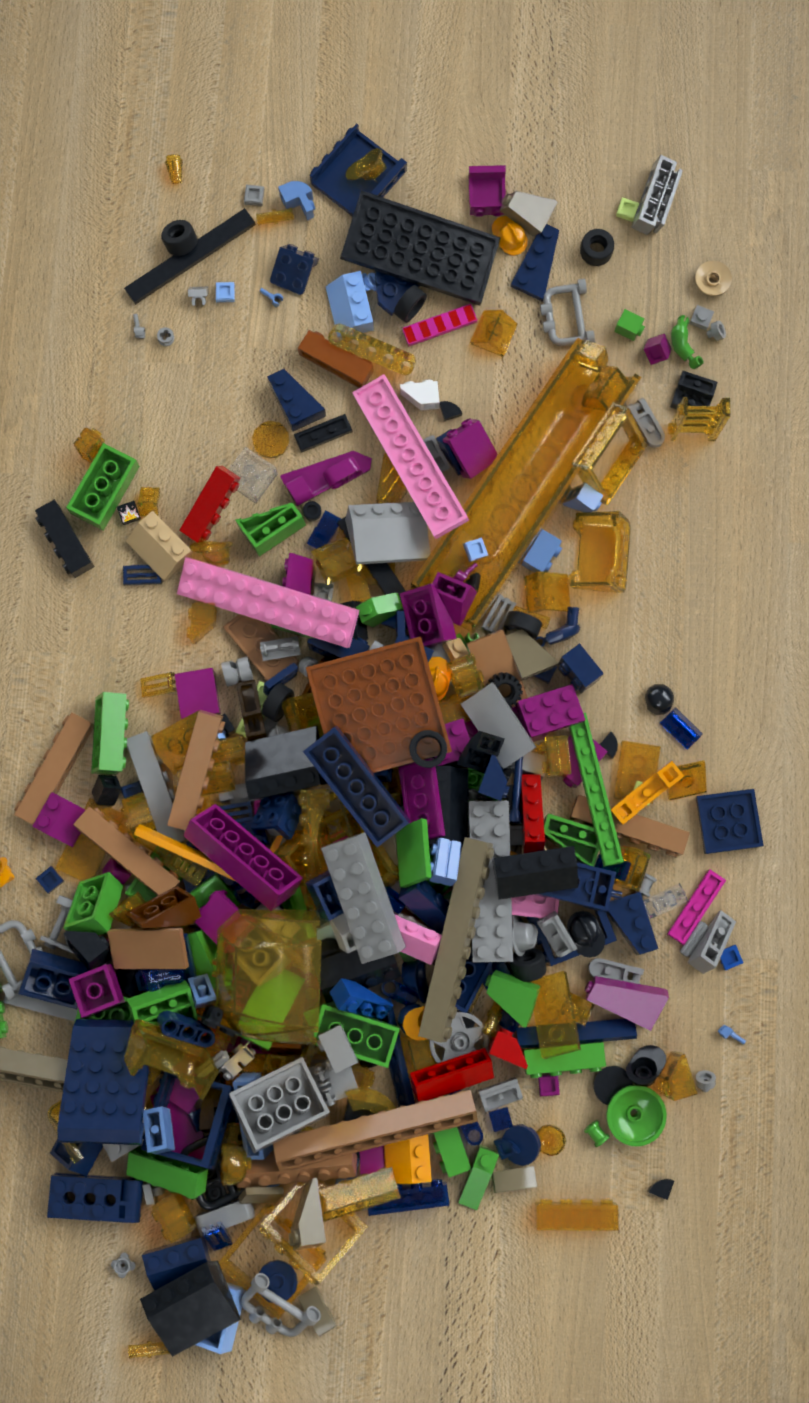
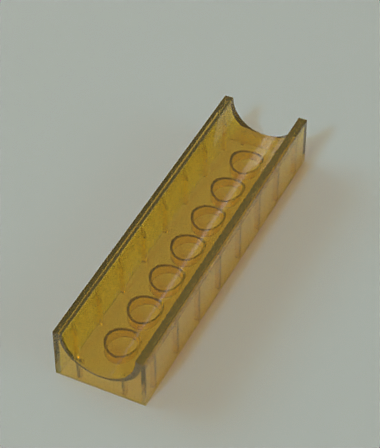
(522, 486)

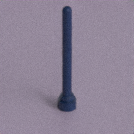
(515, 815)

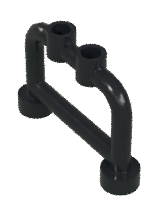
(234, 1192)

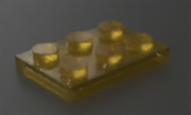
(635, 763)

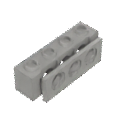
(655, 191)

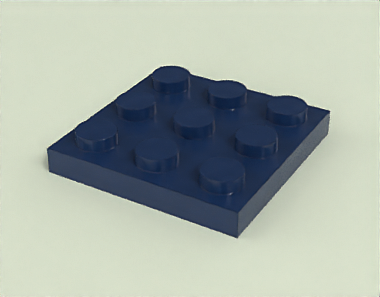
(729, 821)

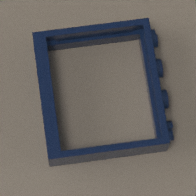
(549, 958)
(218, 1126)

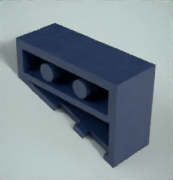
(295, 402)
(633, 922)

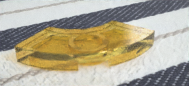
(368, 1099)

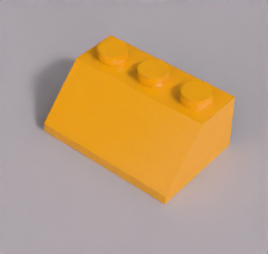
(409, 1160)

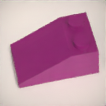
(427, 616)

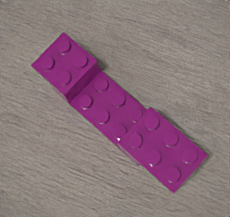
(536, 714)

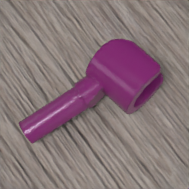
(461, 576)

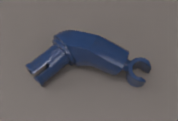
(566, 631)

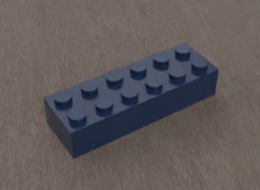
(356, 786)

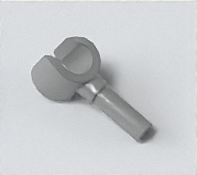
(139, 331)

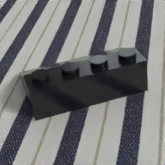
(279, 764)
(191, 1307)

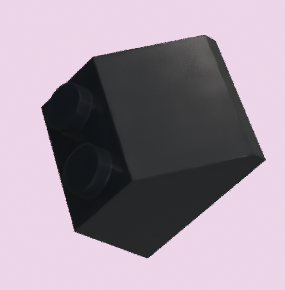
(88, 948)

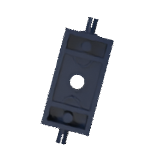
(593, 889)

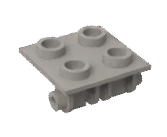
(331, 1084)

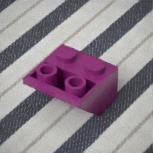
(299, 573)
(455, 595)

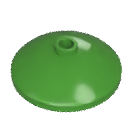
(645, 1124)

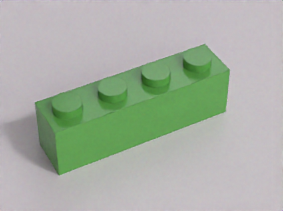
(589, 1057)
(452, 1151)
(167, 1173)

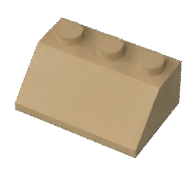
(158, 546)

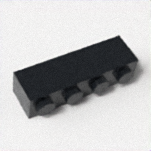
(64, 538)

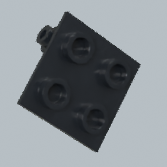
(212, 1017)

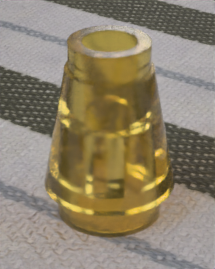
(174, 167)

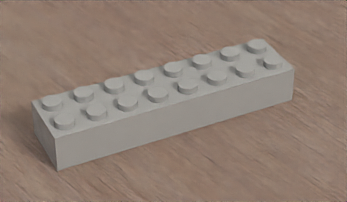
(493, 935)

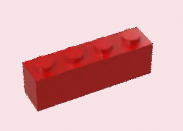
(210, 504)
(532, 813)
(452, 1075)

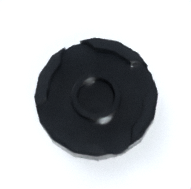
(609, 1082)

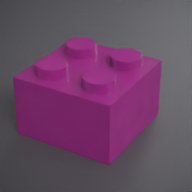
(96, 990)

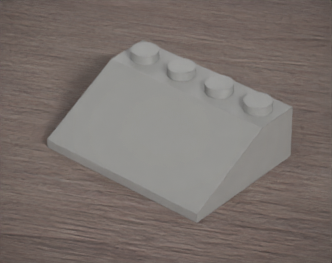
(387, 533)
(278, 1105)

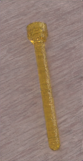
(156, 849)

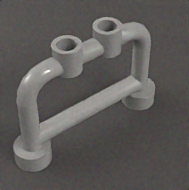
(549, 324)
(28, 938)
(259, 1285)

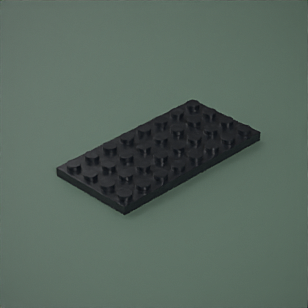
(420, 248)

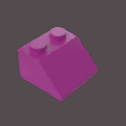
(58, 819)

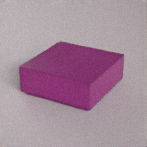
(548, 1085)

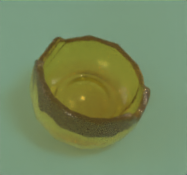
(552, 1139)

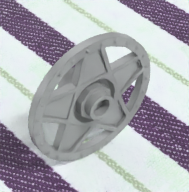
(461, 1039)

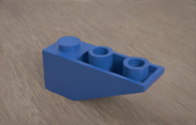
(357, 999)

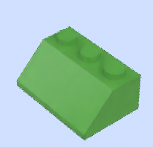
(93, 903)

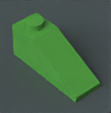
(478, 1177)

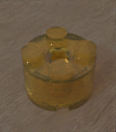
(465, 676)

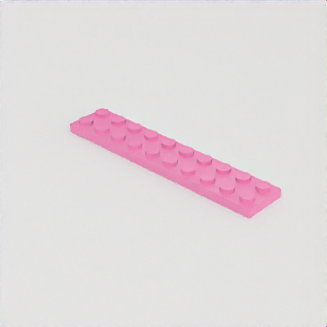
(410, 457)
(268, 602)

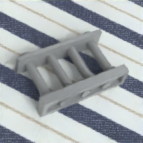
(65, 906)

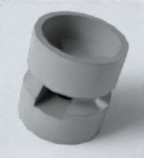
(237, 671)

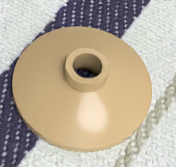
(716, 271)

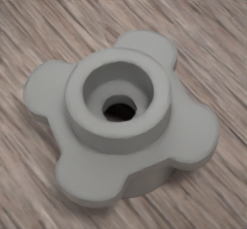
(122, 1271)

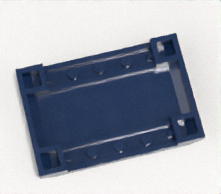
(99, 1094)

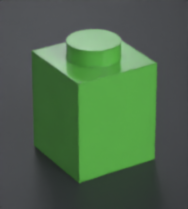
(630, 325)

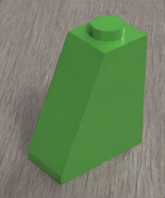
(513, 995)

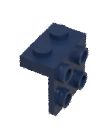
(293, 268)
(278, 813)

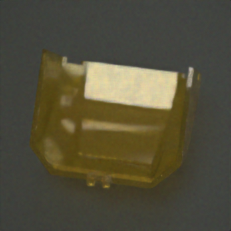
(270, 974)

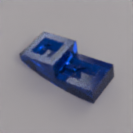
(325, 530)

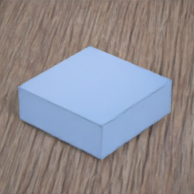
(225, 292)
(475, 549)

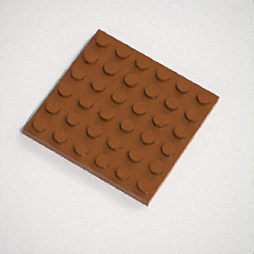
(380, 702)

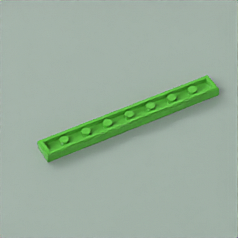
(596, 794)

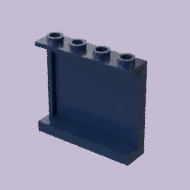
(331, 173)

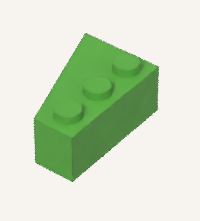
(271, 527)
(570, 833)
(203, 952)
(168, 998)

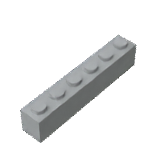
(154, 783)

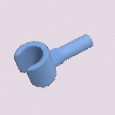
(272, 297)
(726, 1031)

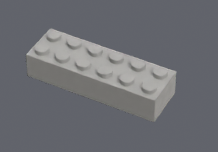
(363, 898)

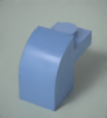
(296, 194)

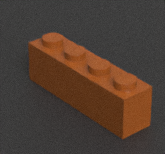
(335, 360)

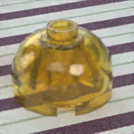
(234, 1164)

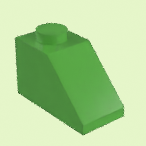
(379, 609)

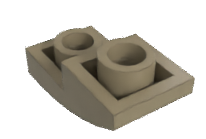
(514, 1179)
(314, 1298)

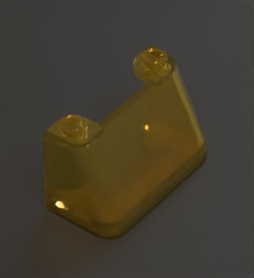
(601, 552)

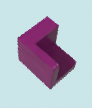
(657, 349)
(116, 870)

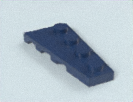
(536, 267)

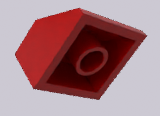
(506, 1048)

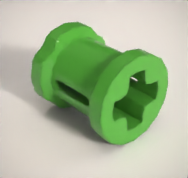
(596, 1133)

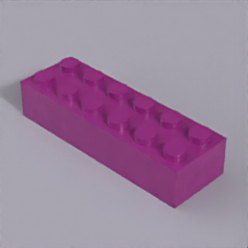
(243, 857)

